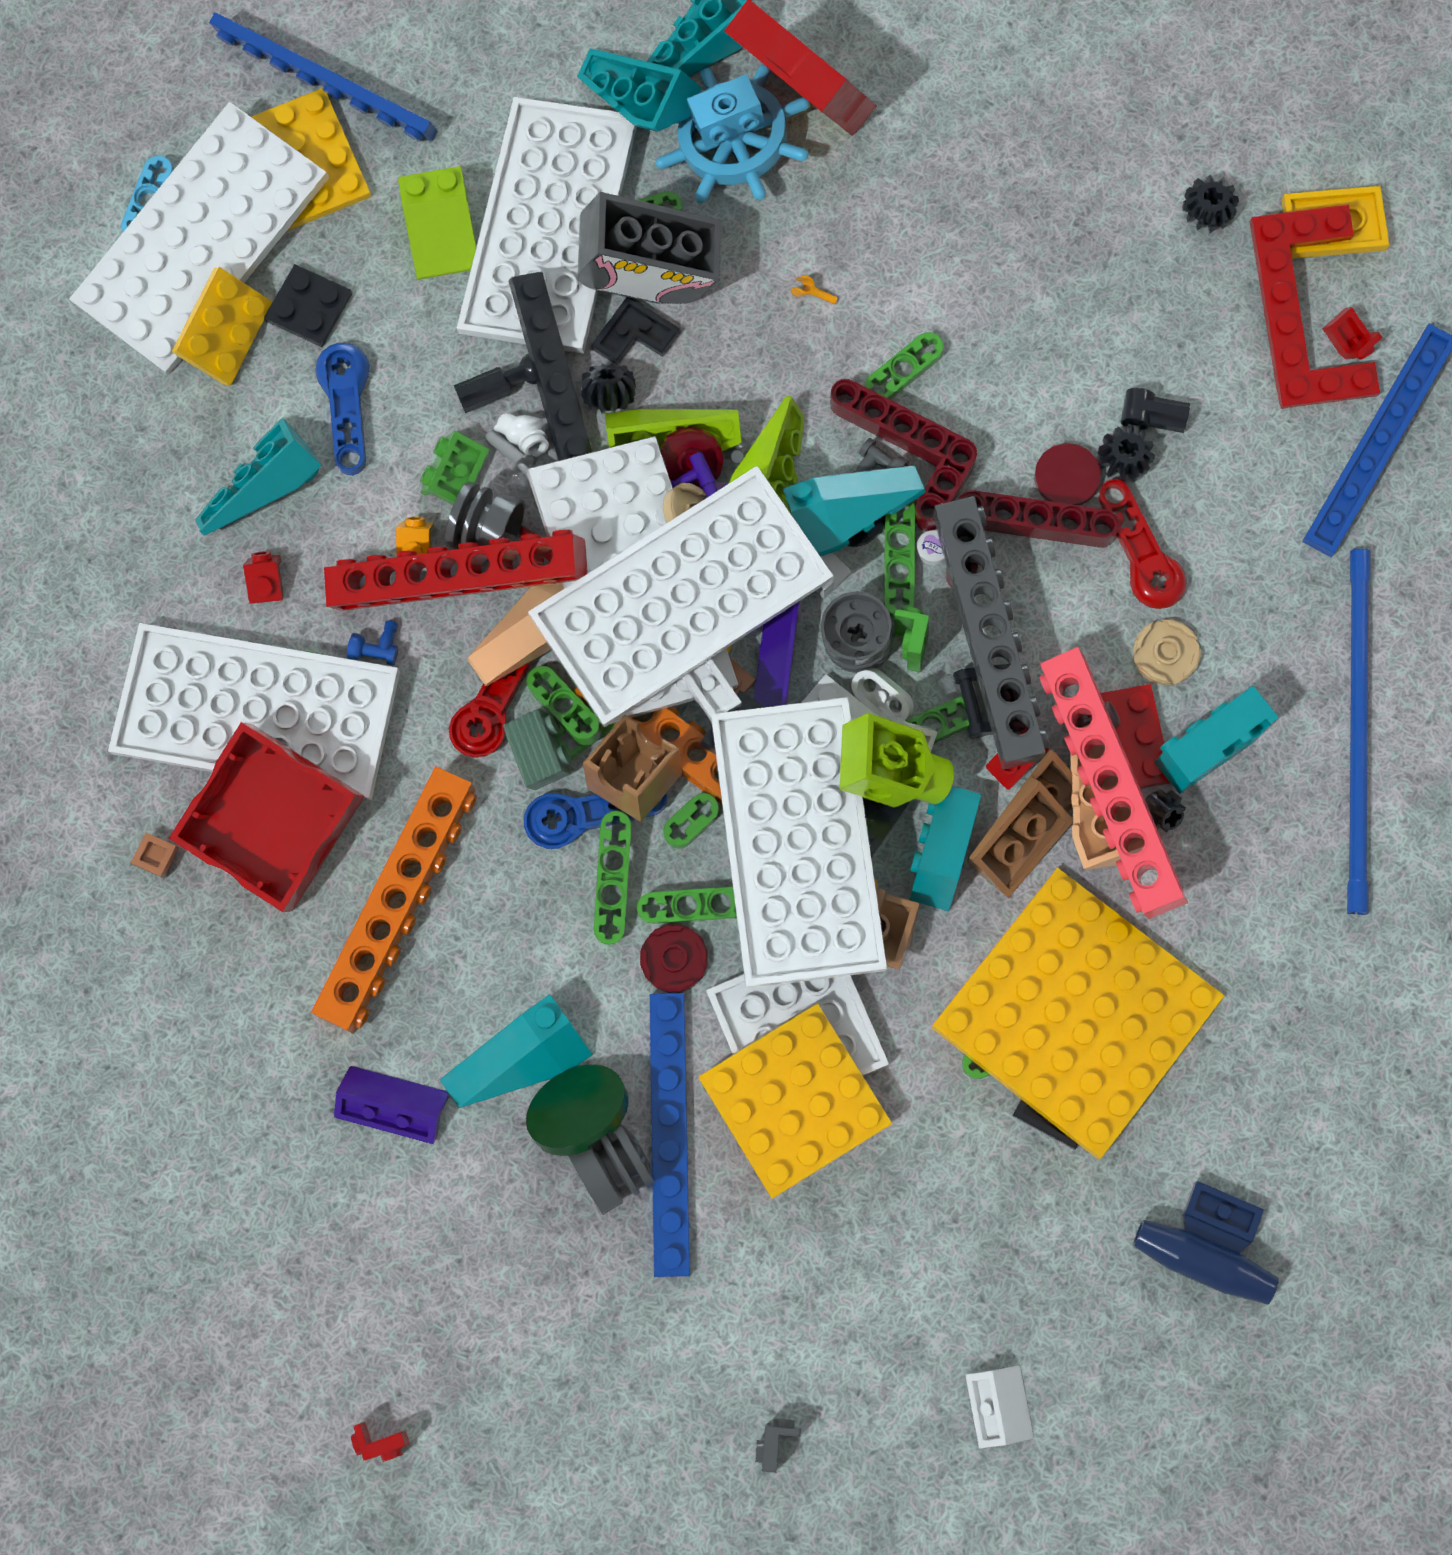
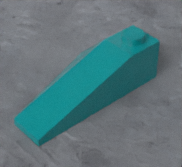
(639, 90)
(843, 504)

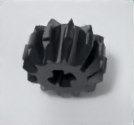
(1212, 213)
(608, 387)
(1122, 463)

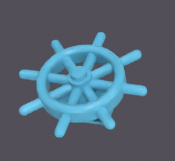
(727, 118)

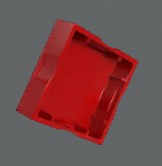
(800, 67)
(267, 817)

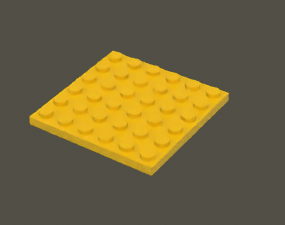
(1078, 1013)

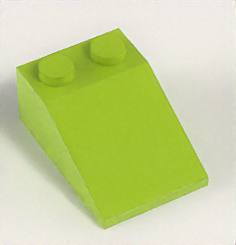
(438, 222)

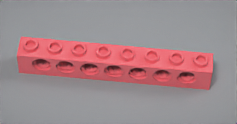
(1167, 891)

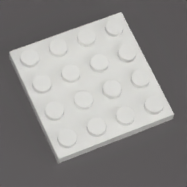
(756, 1011)

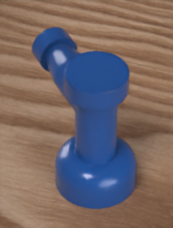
(384, 650)

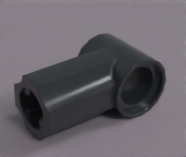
(1146, 410)

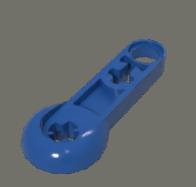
(345, 399)
(576, 815)

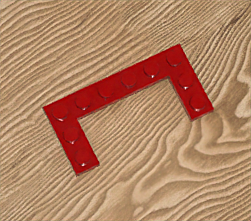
(1272, 241)

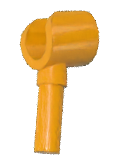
(811, 289)

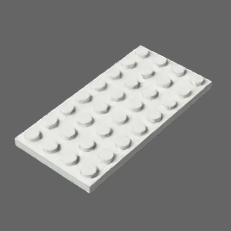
(544, 177)
(213, 211)
(612, 504)
(680, 596)
(195, 689)
(796, 845)

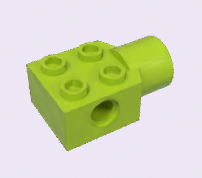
(891, 763)

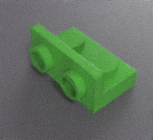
(456, 464)
(915, 629)

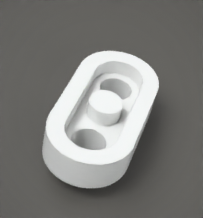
(882, 697)

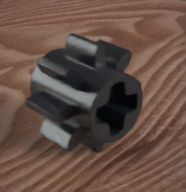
(1165, 809)

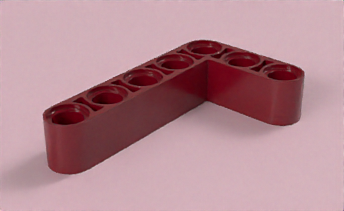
(912, 441)
(1051, 529)

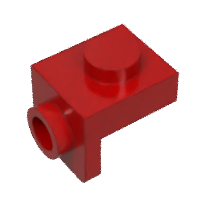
(1350, 335)
(263, 577)
(388, 1447)

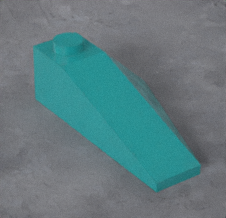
(699, 37)
(279, 468)
(520, 1055)

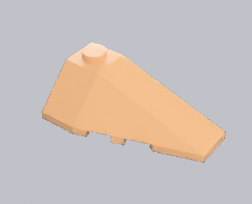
(513, 639)
(1087, 827)

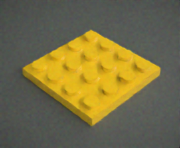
(315, 132)
(794, 1100)

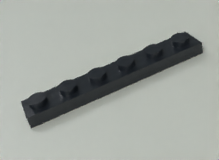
(550, 365)

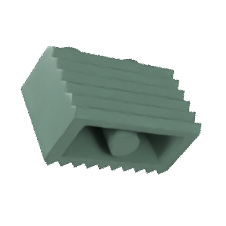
(537, 749)

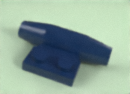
(1211, 1245)

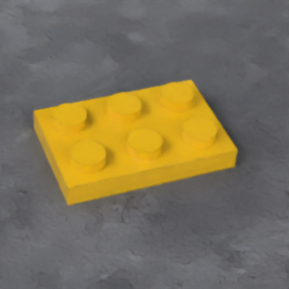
(1366, 217)
(222, 326)

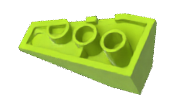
(640, 424)
(776, 447)

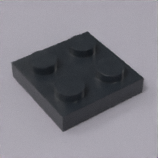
(308, 305)

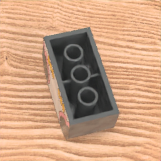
(647, 250)

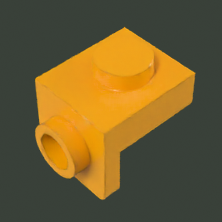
(414, 535)

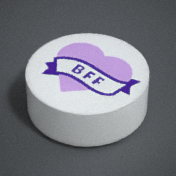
(929, 548)

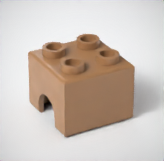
(632, 769)

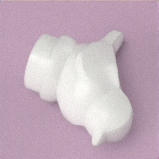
(525, 432)

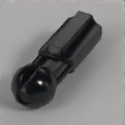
(493, 385)

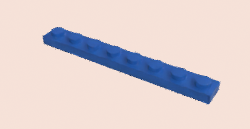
(333, 84)
(1379, 441)
(669, 1135)

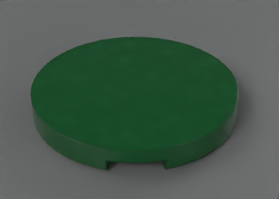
(577, 1109)

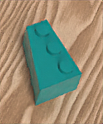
(1215, 740)
(944, 848)

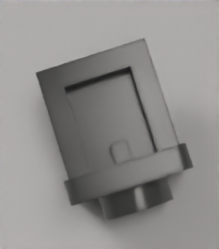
(768, 1448)

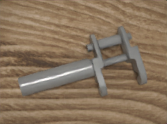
(520, 461)

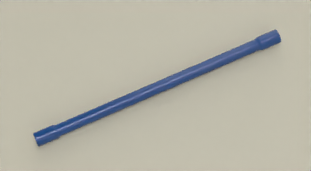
(1358, 885)

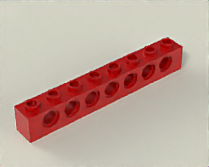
(567, 565)

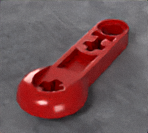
(1144, 553)
(490, 710)

